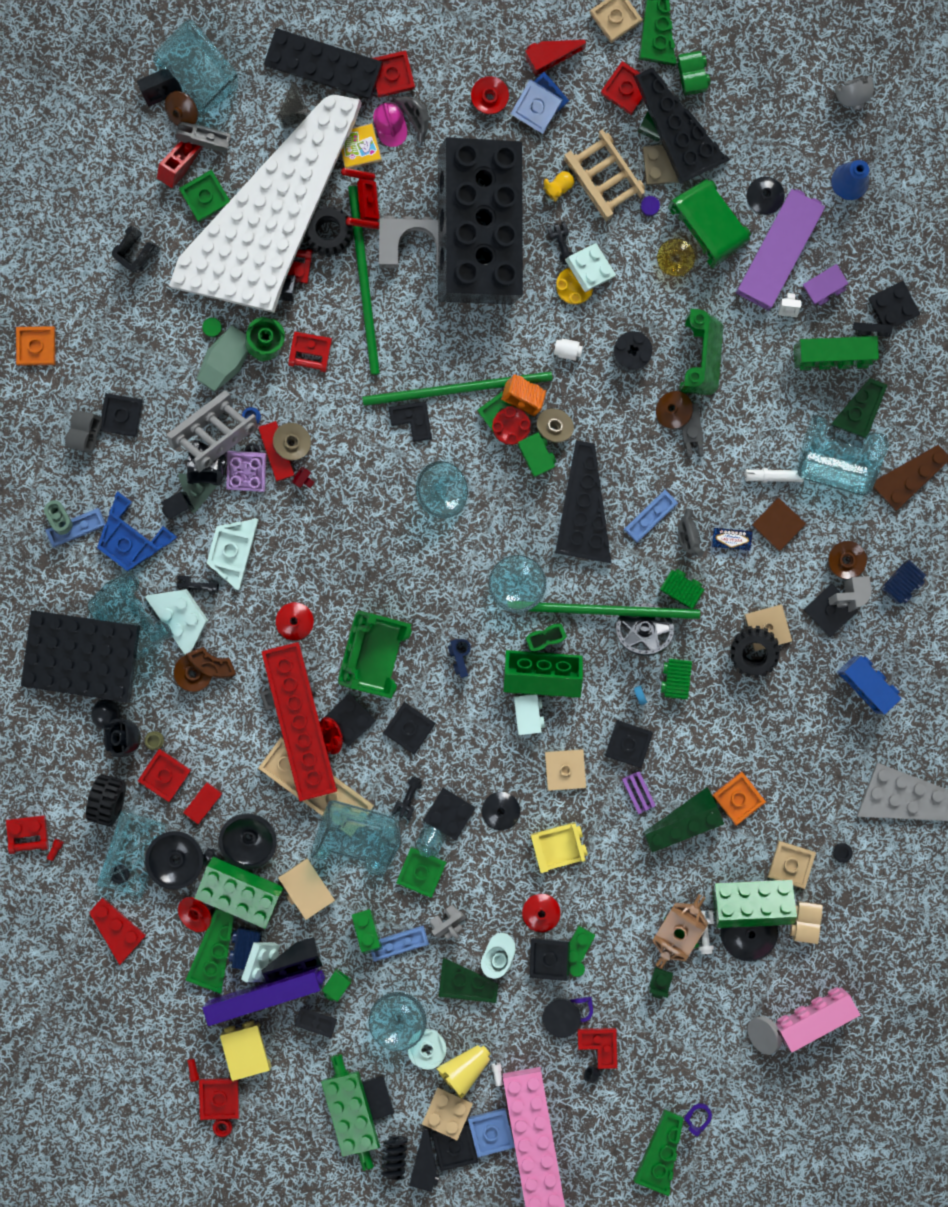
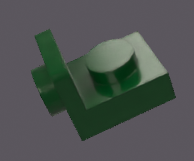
(660, 983)

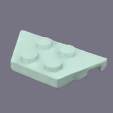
(232, 550)
(181, 614)

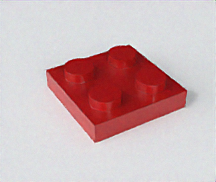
(395, 74)
(622, 88)
(164, 775)
(219, 1099)

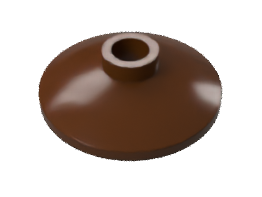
(181, 108)
(681, 414)
(856, 556)
(184, 681)

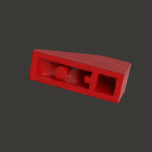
(550, 53)
(177, 163)

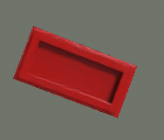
(202, 803)

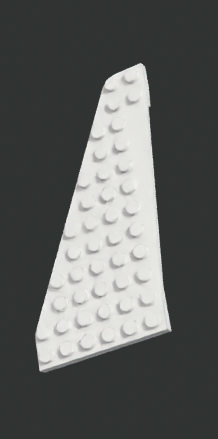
(258, 233)

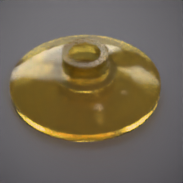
(678, 248)

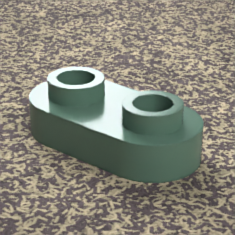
(59, 518)

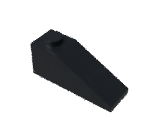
(295, 960)
(425, 1169)

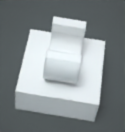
(789, 306)

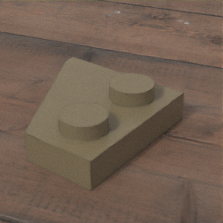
(658, 166)

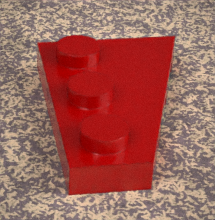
(116, 929)

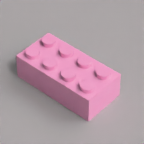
(817, 1019)

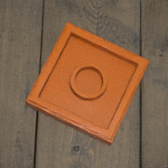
(35, 346)
(738, 798)

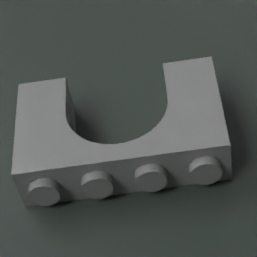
(393, 230)

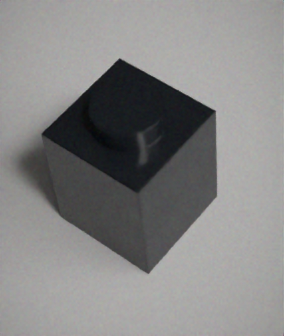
(177, 505)

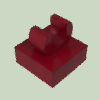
(302, 478)

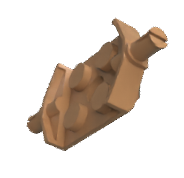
(684, 917)

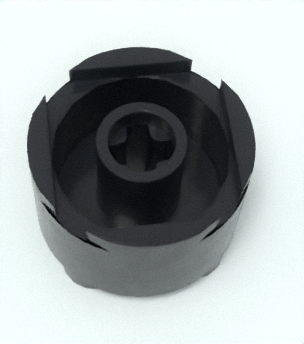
(634, 341)

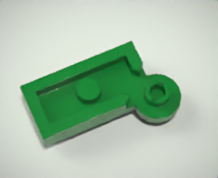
(579, 945)

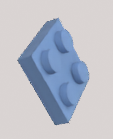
(536, 106)
(491, 1132)

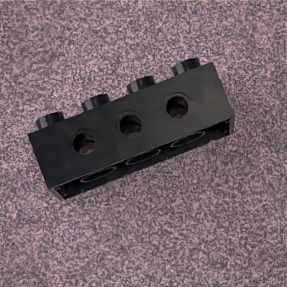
(462, 237)

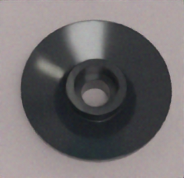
(761, 203)
(500, 800)

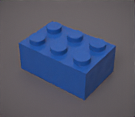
(869, 684)

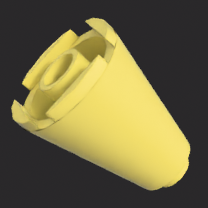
(464, 1069)

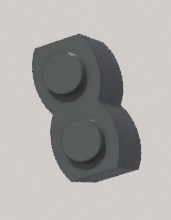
(83, 431)

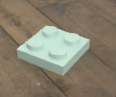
(590, 267)
(260, 956)

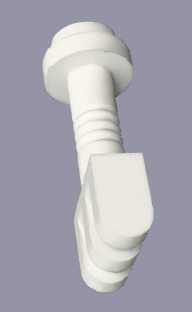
(706, 948)

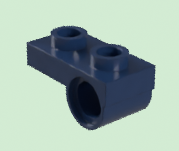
(459, 667)

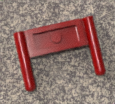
(367, 199)

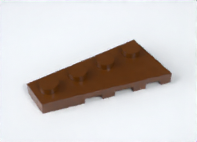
(908, 478)

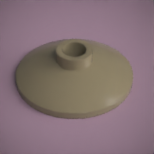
(555, 419)
(295, 433)

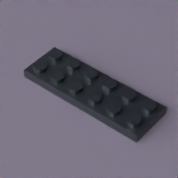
(323, 63)

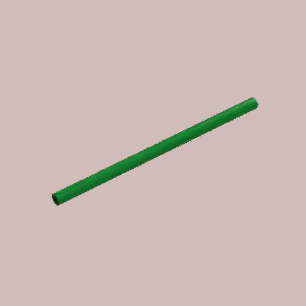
(364, 283)
(450, 389)
(617, 610)

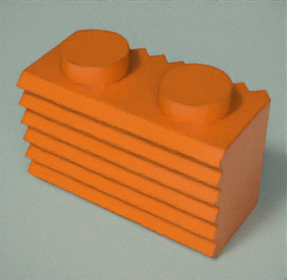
(524, 395)

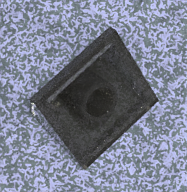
(293, 109)

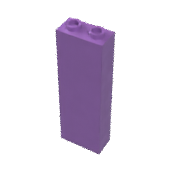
(780, 249)

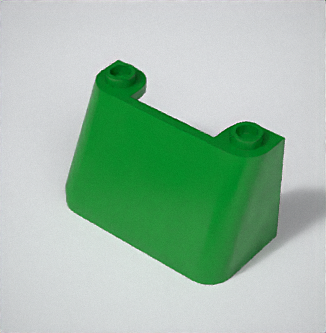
(710, 221)
(706, 378)
(372, 653)

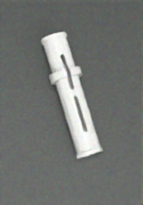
(772, 475)

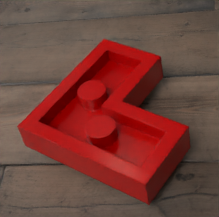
(604, 1041)

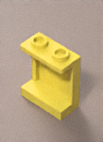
(558, 846)
(244, 1050)

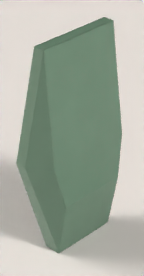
(223, 359)

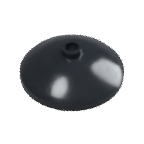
(243, 851)
(164, 869)
(749, 948)

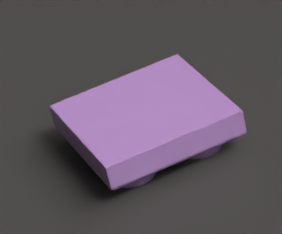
(246, 471)

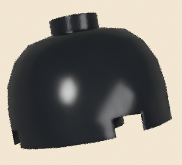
(122, 738)

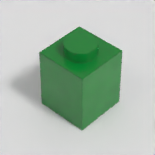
(336, 985)

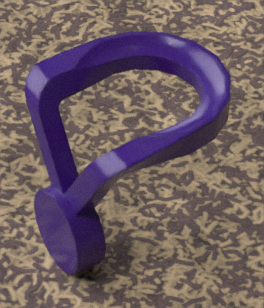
(590, 1004)
(697, 1130)

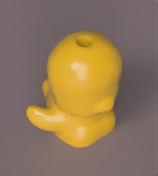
(559, 186)

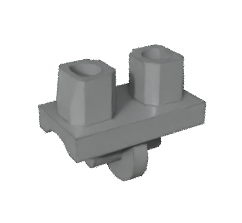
(440, 927)

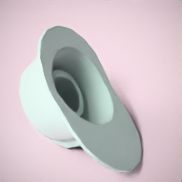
(498, 956)

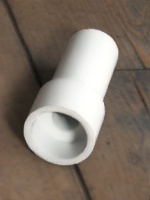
(496, 1069)

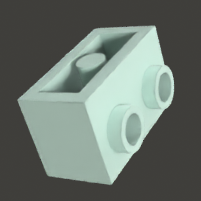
(528, 714)

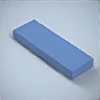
(650, 516)
(81, 526)
(401, 943)

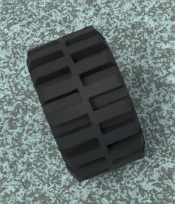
(333, 246)
(755, 667)
(105, 800)

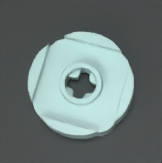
(436, 1055)

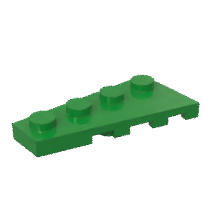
(656, 36)
(211, 957)
(658, 1161)

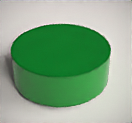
(212, 327)

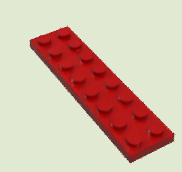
(299, 721)

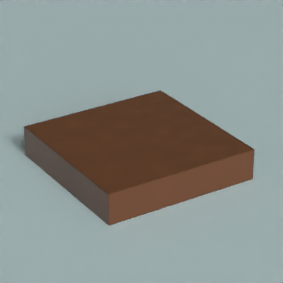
(778, 524)

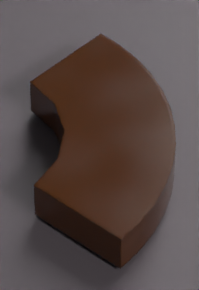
(211, 665)

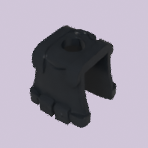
(130, 238)
(212, 474)

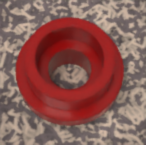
(222, 1133)

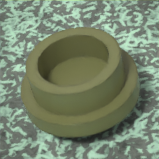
(154, 740)

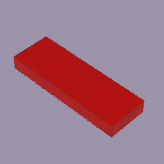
(281, 467)

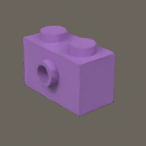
(826, 284)

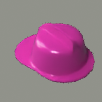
(390, 124)

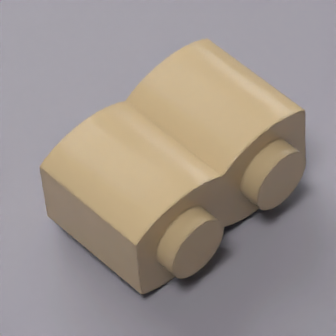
(807, 923)

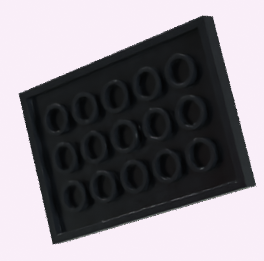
(80, 656)

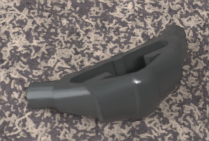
(416, 113)
(688, 535)

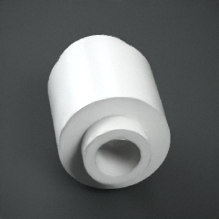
(568, 349)

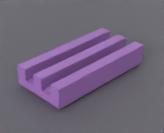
(645, 807)

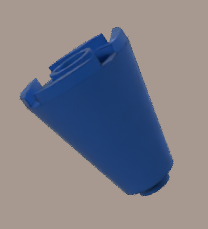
(851, 179)

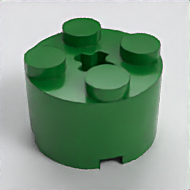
(265, 328)

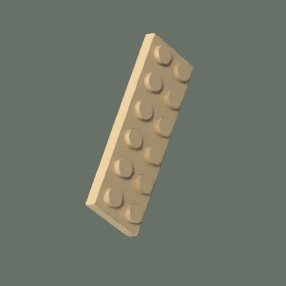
(278, 768)

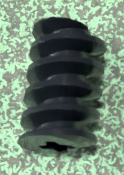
(395, 1157)

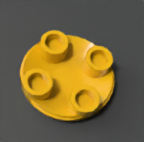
(570, 289)

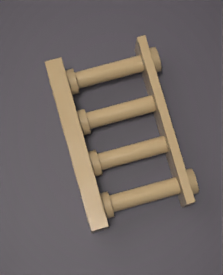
(585, 176)

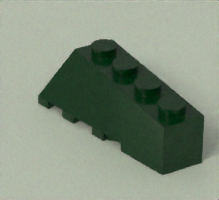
(688, 820)

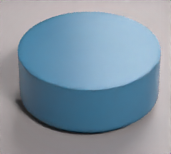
(640, 695)

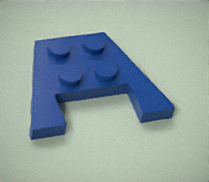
(126, 544)

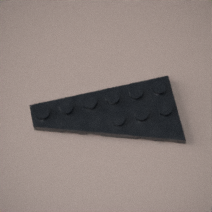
(680, 133)
(583, 515)

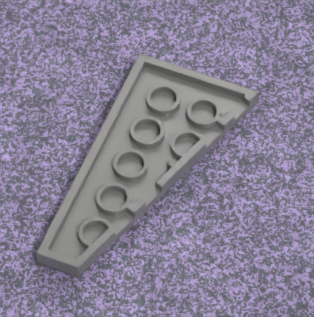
(902, 797)

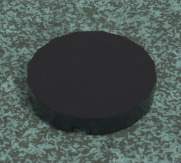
(561, 1017)

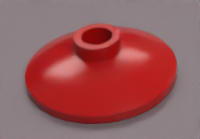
(489, 86)
(303, 626)
(534, 905)
(194, 914)

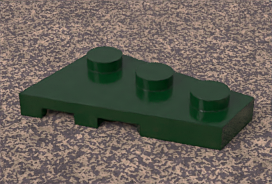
(861, 410)
(466, 984)

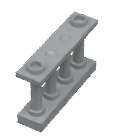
(200, 419)

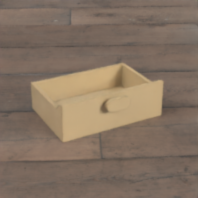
(306, 889)

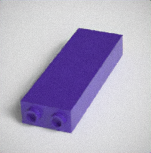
(262, 996)

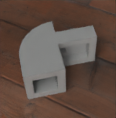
(856, 593)

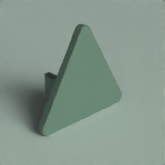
(198, 492)

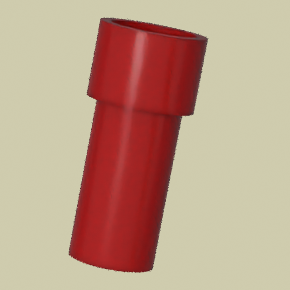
(54, 850)
(194, 1076)

